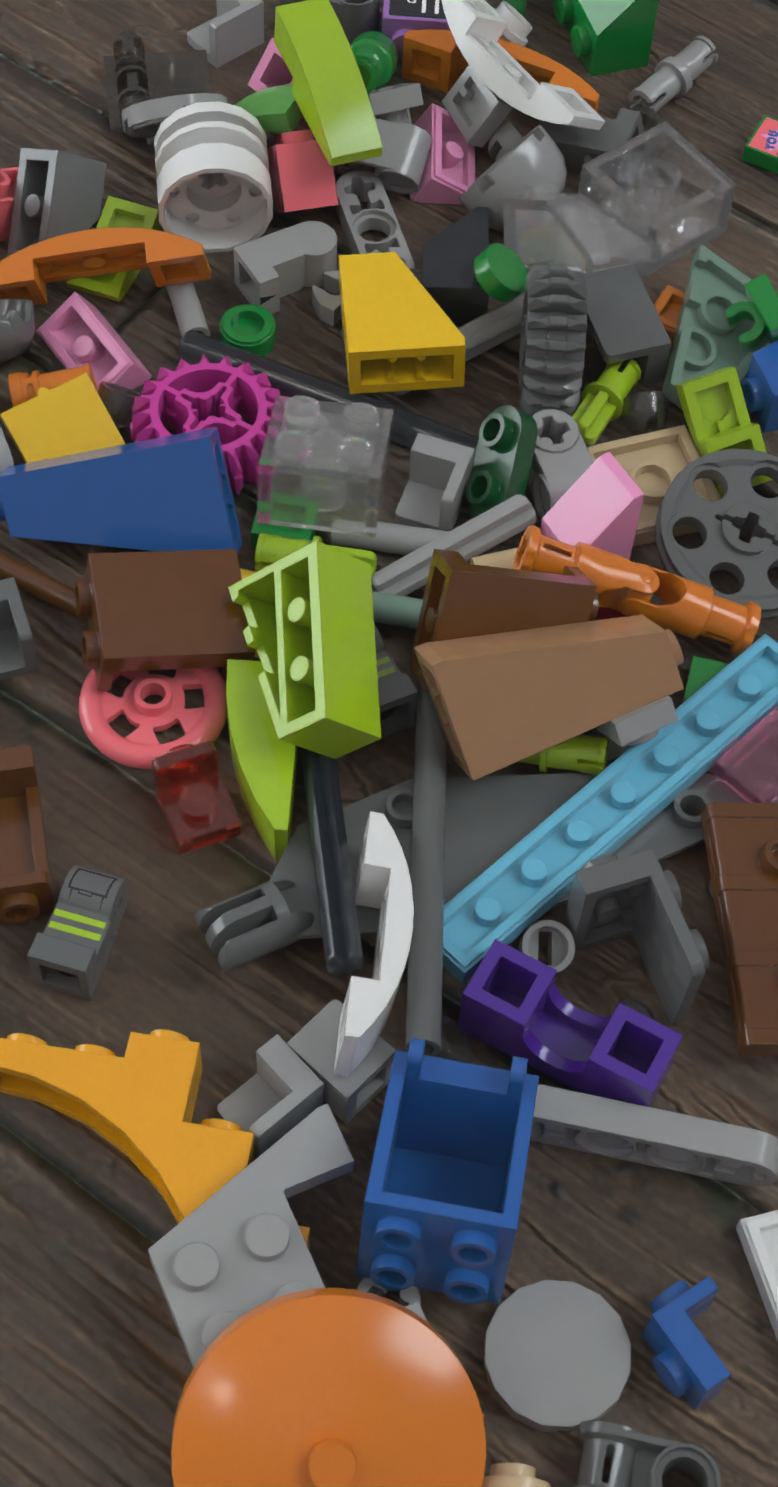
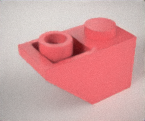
(300, 173)

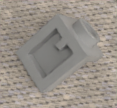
(394, 101)
(475, 108)
(637, 726)

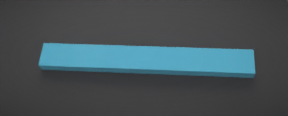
(609, 810)

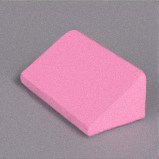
(449, 161)
(82, 336)

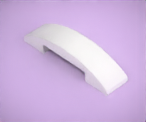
(476, 33)
(382, 884)

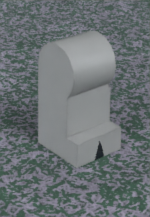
(284, 262)

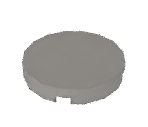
(145, 117)
(556, 1355)

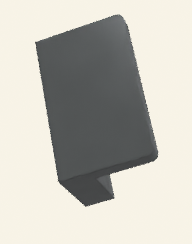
(627, 321)

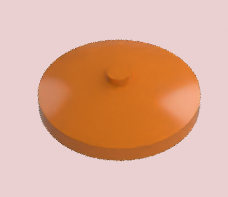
(329, 1397)

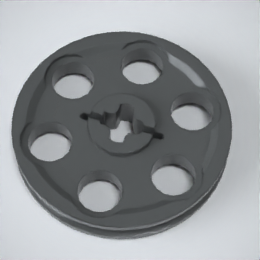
(720, 526)

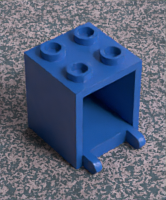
(447, 1176)

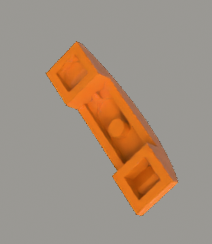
(437, 62)
(101, 252)

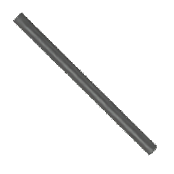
(427, 879)

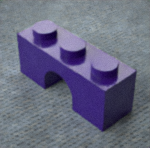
(523, 1014)

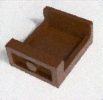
(490, 600)
(160, 612)
(23, 847)

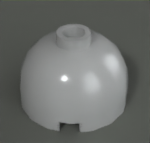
(531, 162)

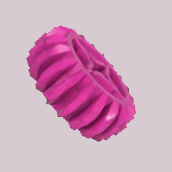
(206, 398)

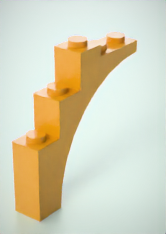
(139, 1107)

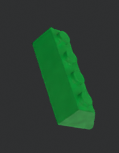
(609, 32)

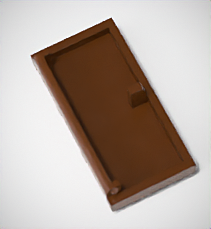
(744, 882)

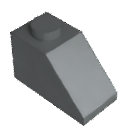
(54, 196)

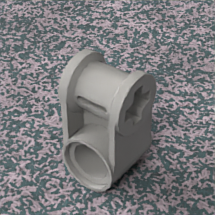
(401, 160)
(557, 459)

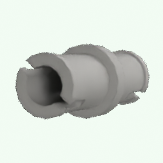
(675, 75)

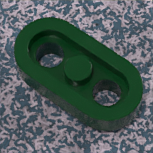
(501, 458)

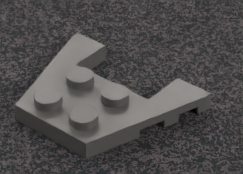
(245, 1239)

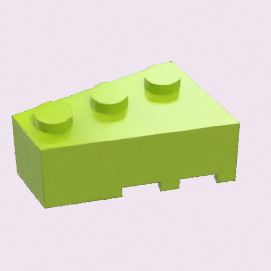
(316, 647)

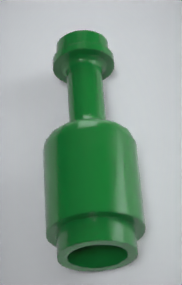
(375, 58)

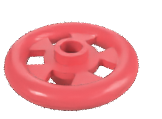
(141, 746)

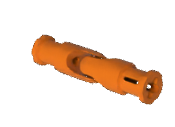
(629, 586)

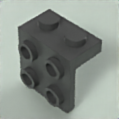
(641, 900)

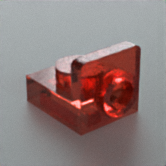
(194, 796)

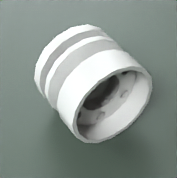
(213, 175)

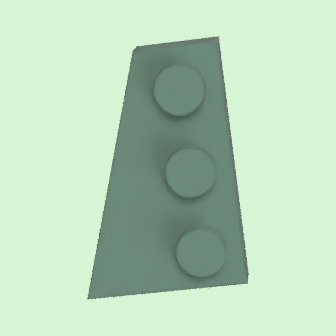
(702, 334)

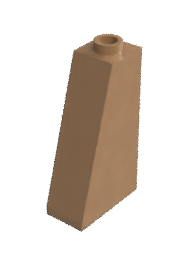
(544, 685)

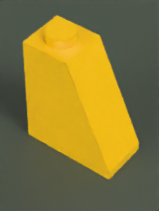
(395, 329)

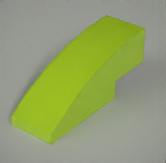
(327, 81)
(260, 760)

